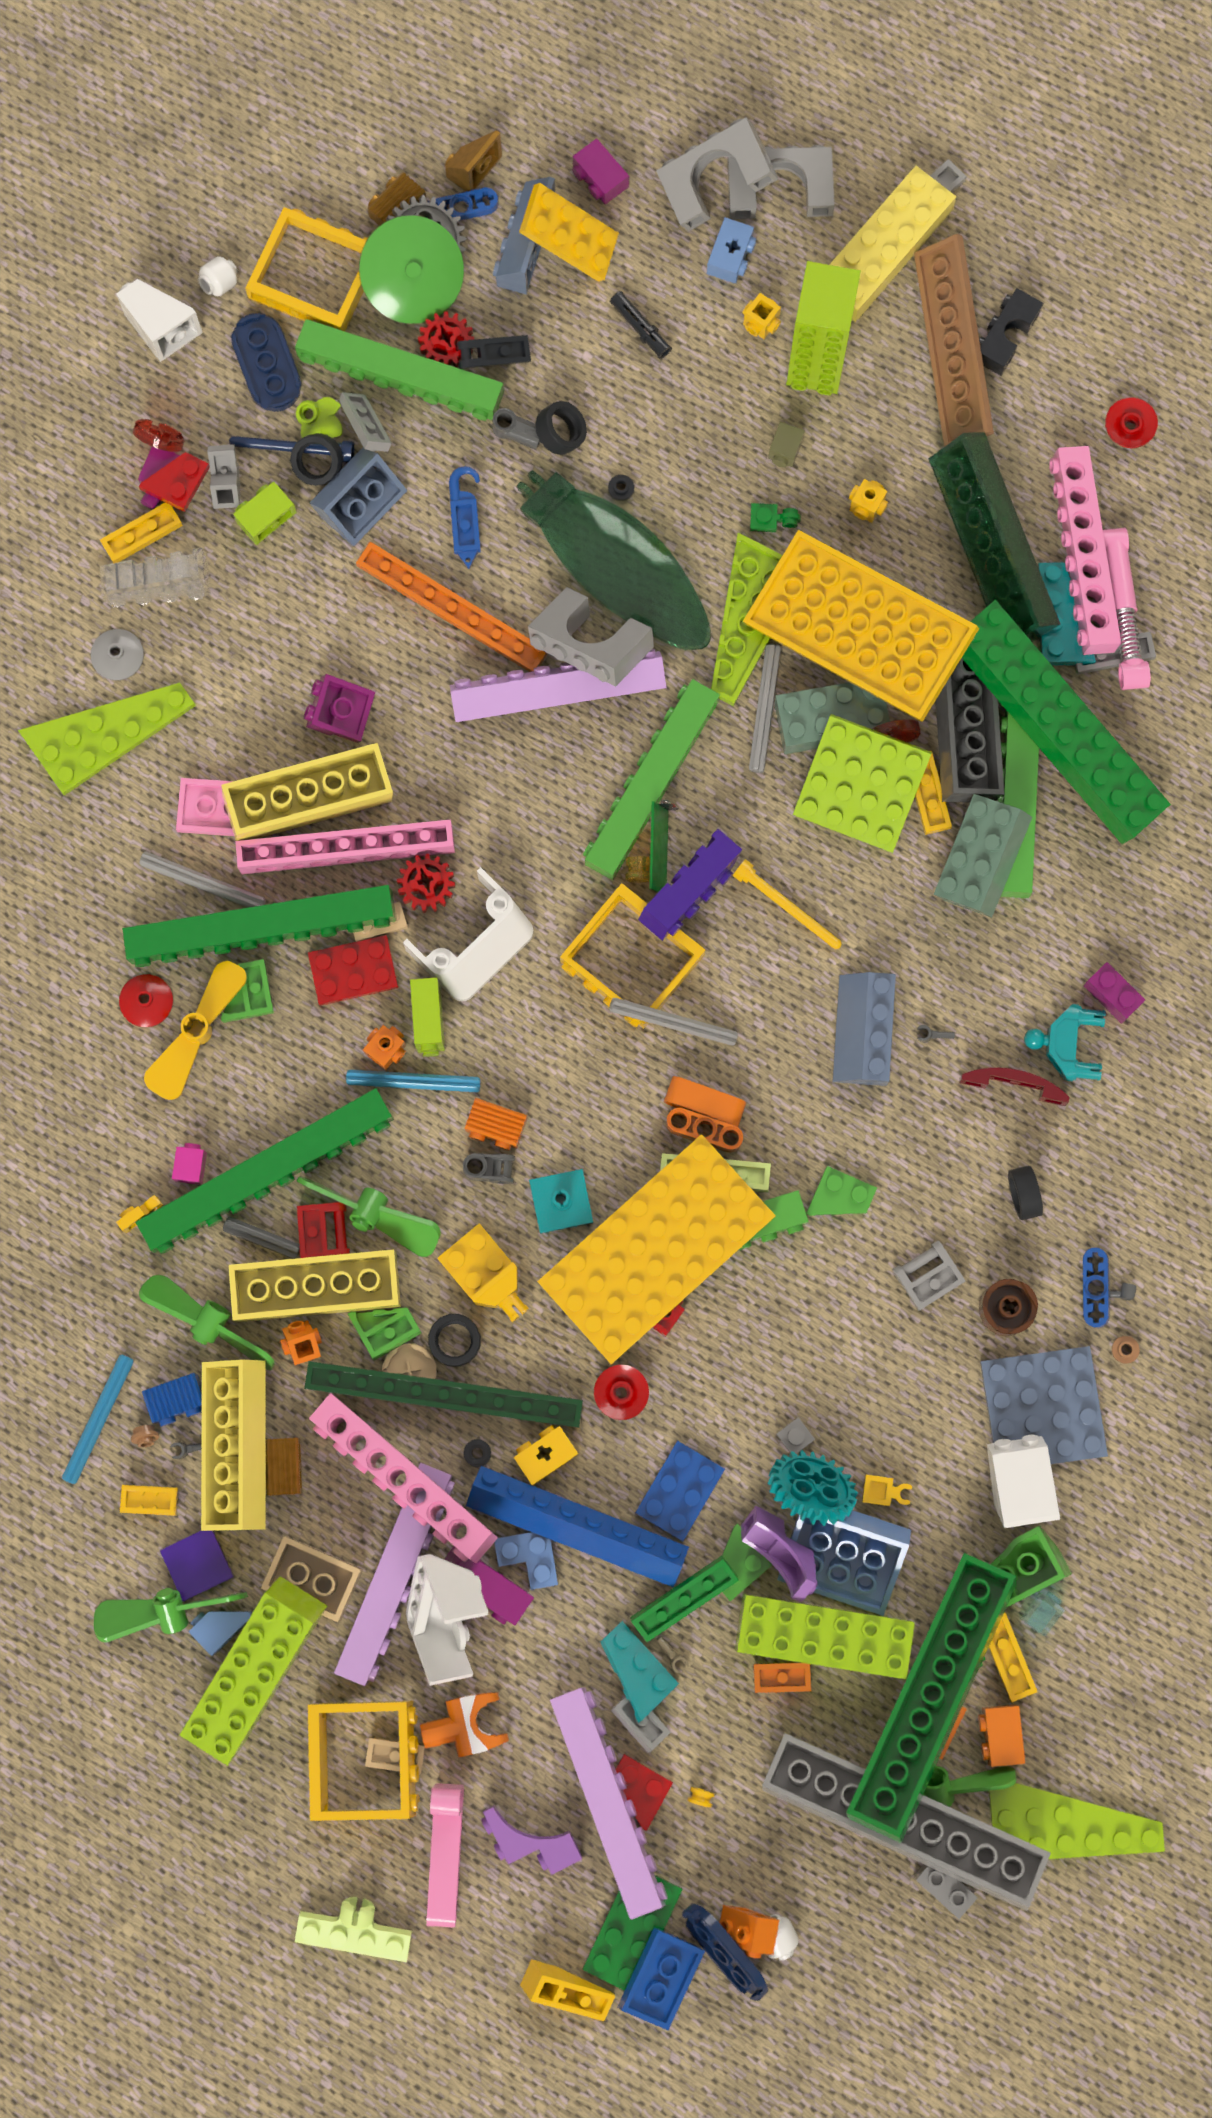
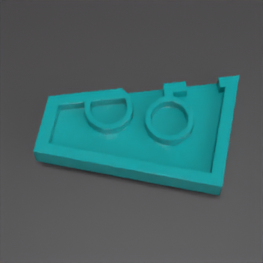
(641, 1674)

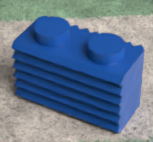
(174, 1399)

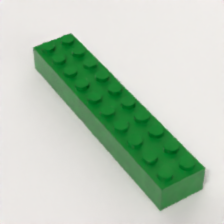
(1062, 725)
(932, 1698)

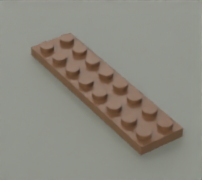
(953, 339)

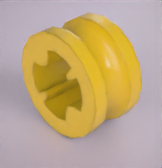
(701, 1797)

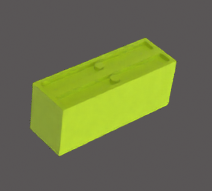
(822, 327)
(824, 1636)
(253, 1670)

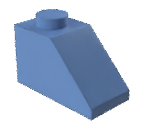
(217, 1628)

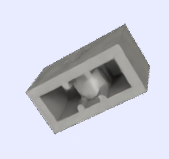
(946, 1889)

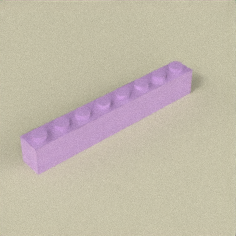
(548, 688)
(388, 1589)
(608, 1803)

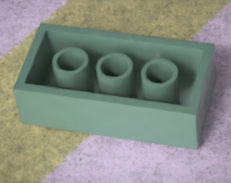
(806, 713)
(983, 855)

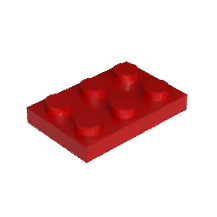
(353, 970)

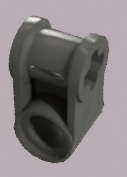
(491, 1168)

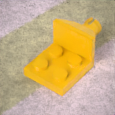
(484, 1272)

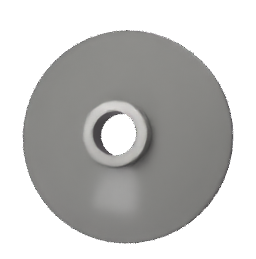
(119, 666)

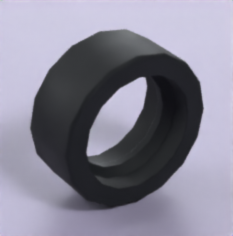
(547, 433)
(297, 463)
(1025, 1192)
(439, 1325)

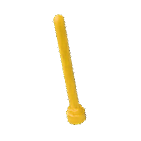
(747, 873)

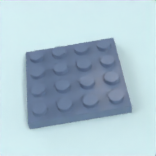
(1048, 1398)

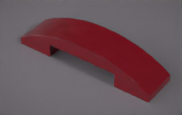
(1048, 1091)

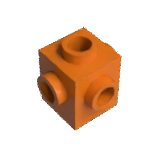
(385, 1056)
(301, 1342)

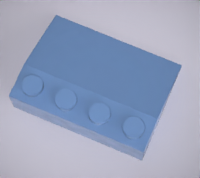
(855, 1558)

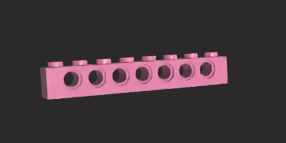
(1078, 463)
(345, 847)
(478, 1537)

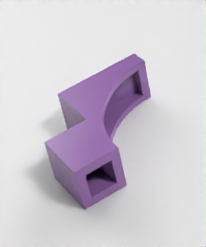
(792, 1560)
(512, 1844)

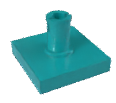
(561, 1201)

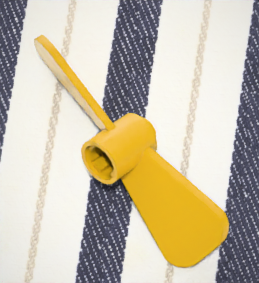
(172, 1068)

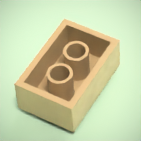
(316, 1573)

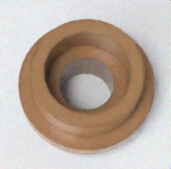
(1117, 1353)
(144, 1435)

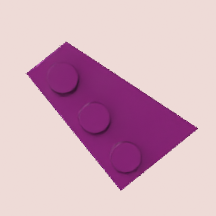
(499, 1593)

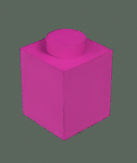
(189, 1164)

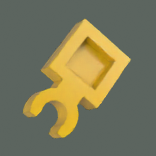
(132, 1214)
(880, 1491)

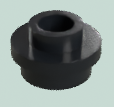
(621, 495)
(470, 1446)

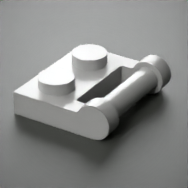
(935, 1282)

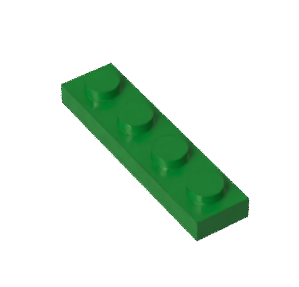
(684, 1598)

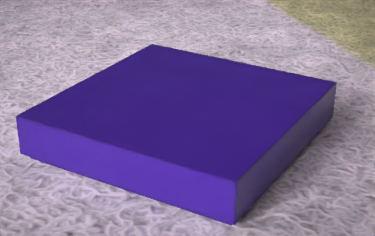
(196, 1564)

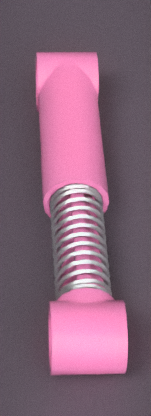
(1133, 670)

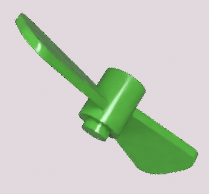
(370, 1212)
(206, 1321)
(123, 1617)
(943, 1790)

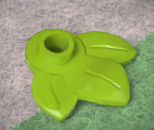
(323, 417)

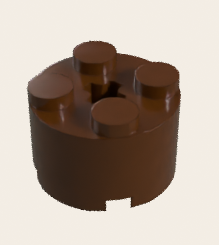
(1012, 1292)

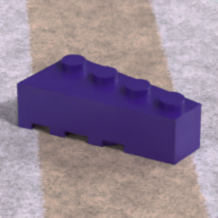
(691, 886)

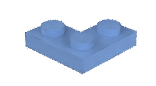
(534, 1551)

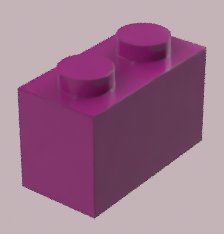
(600, 172)
(1114, 992)

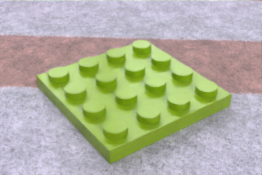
(862, 783)

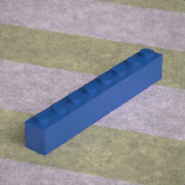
(577, 1526)

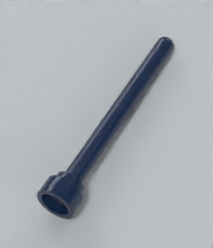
(347, 447)

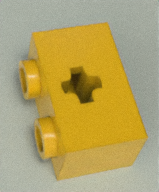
(539, 1469)

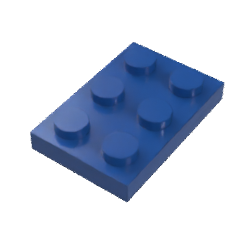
(680, 1491)
(661, 1978)

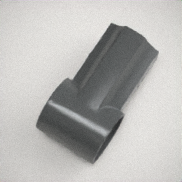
(520, 430)

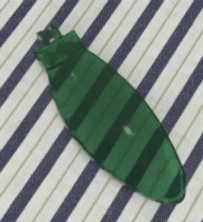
(617, 560)

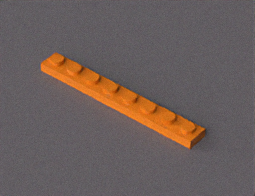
(450, 607)

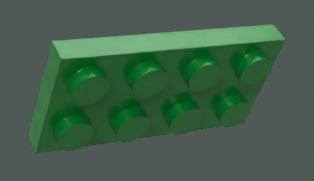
(623, 1940)

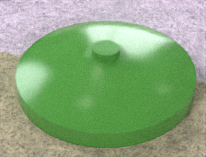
(411, 269)

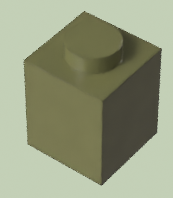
(786, 445)

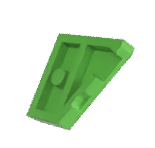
(254, 997)
(841, 1195)
(384, 1329)
(744, 1561)

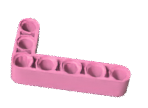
(445, 1854)

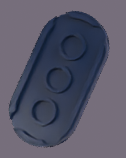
(266, 362)
(724, 1952)

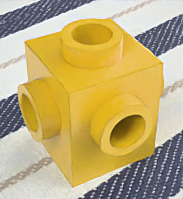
(762, 316)
(868, 508)

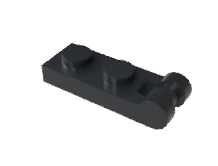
(494, 351)

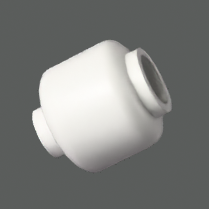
(217, 276)
(786, 1939)

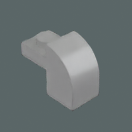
(224, 476)

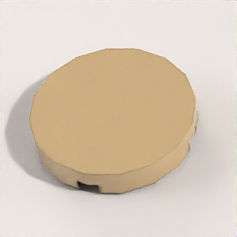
(410, 1360)

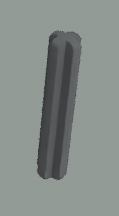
(261, 1238)

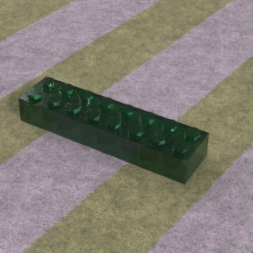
(992, 533)

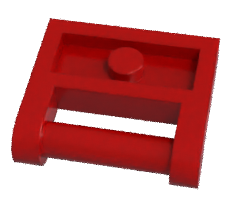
(313, 1229)

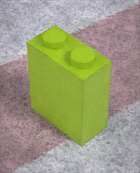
(427, 1016)

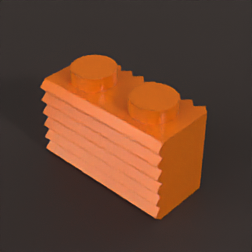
(495, 1124)

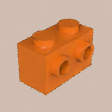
(1002, 1735)
(750, 1930)

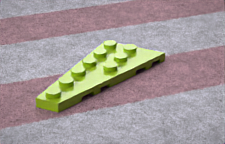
(738, 643)
(92, 739)
(1071, 1825)

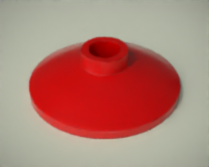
(1131, 411)
(153, 1011)
(621, 1377)

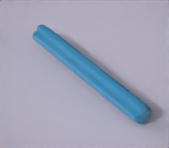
(413, 1080)
(97, 1419)

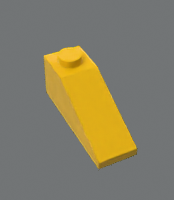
(565, 1991)

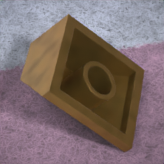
(474, 161)

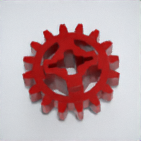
(437, 345)
(436, 880)

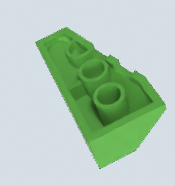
(1034, 1562)

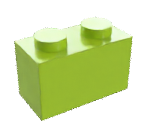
(264, 512)

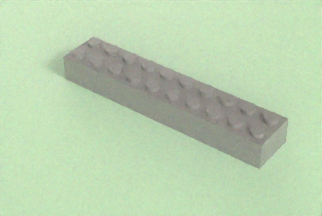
(935, 1836)

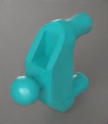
(1062, 1042)

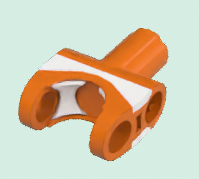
(462, 1726)

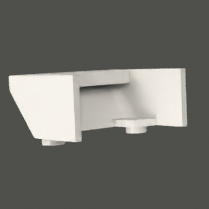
(486, 954)
(436, 1605)

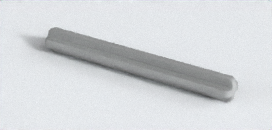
(765, 708)
(200, 880)
(673, 1021)

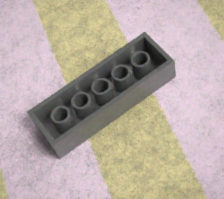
(968, 738)

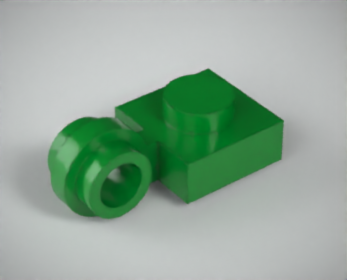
(765, 517)

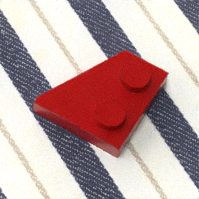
(177, 481)
(644, 1788)

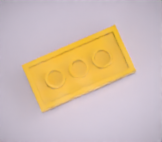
(568, 232)

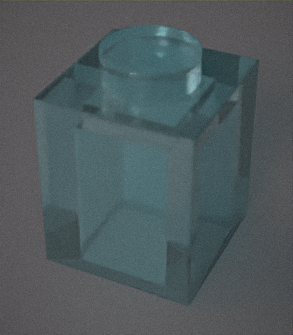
(1043, 1613)

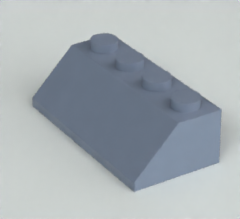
(519, 252)
(864, 1028)

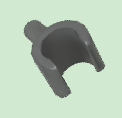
(934, 1034)
(1127, 1292)
(186, 1449)

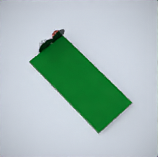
(659, 844)

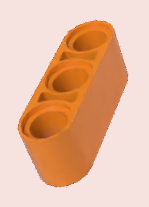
(704, 1101)
(694, 1120)

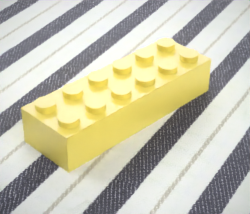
(894, 234)
(307, 793)
(314, 1286)
(233, 1445)

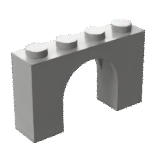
(810, 164)
(682, 175)
(606, 660)

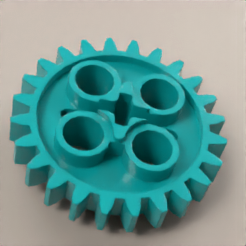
(812, 1487)

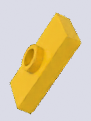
(149, 1500)

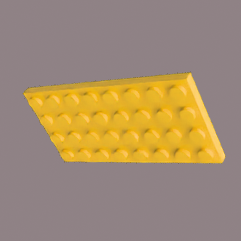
(861, 625)
(656, 1249)

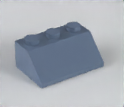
(358, 496)

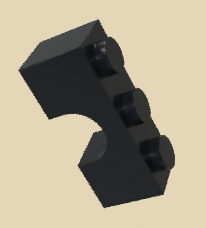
(1018, 313)

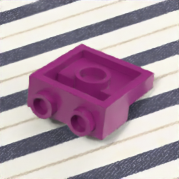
(339, 708)

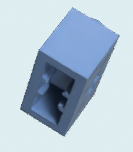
(731, 236)

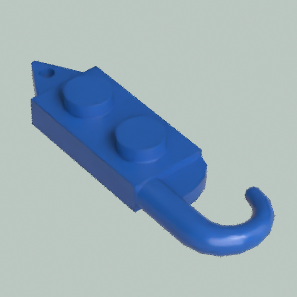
(464, 517)

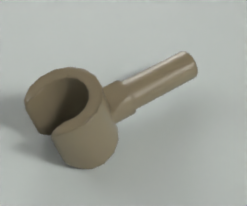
(672, 1654)

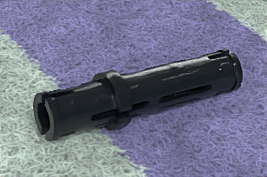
(659, 346)

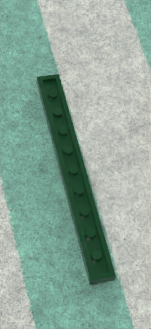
(443, 1394)

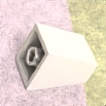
(158, 318)
(1022, 1481)

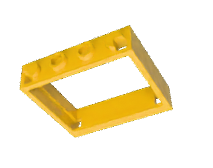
(292, 305)
(636, 904)
(318, 1760)

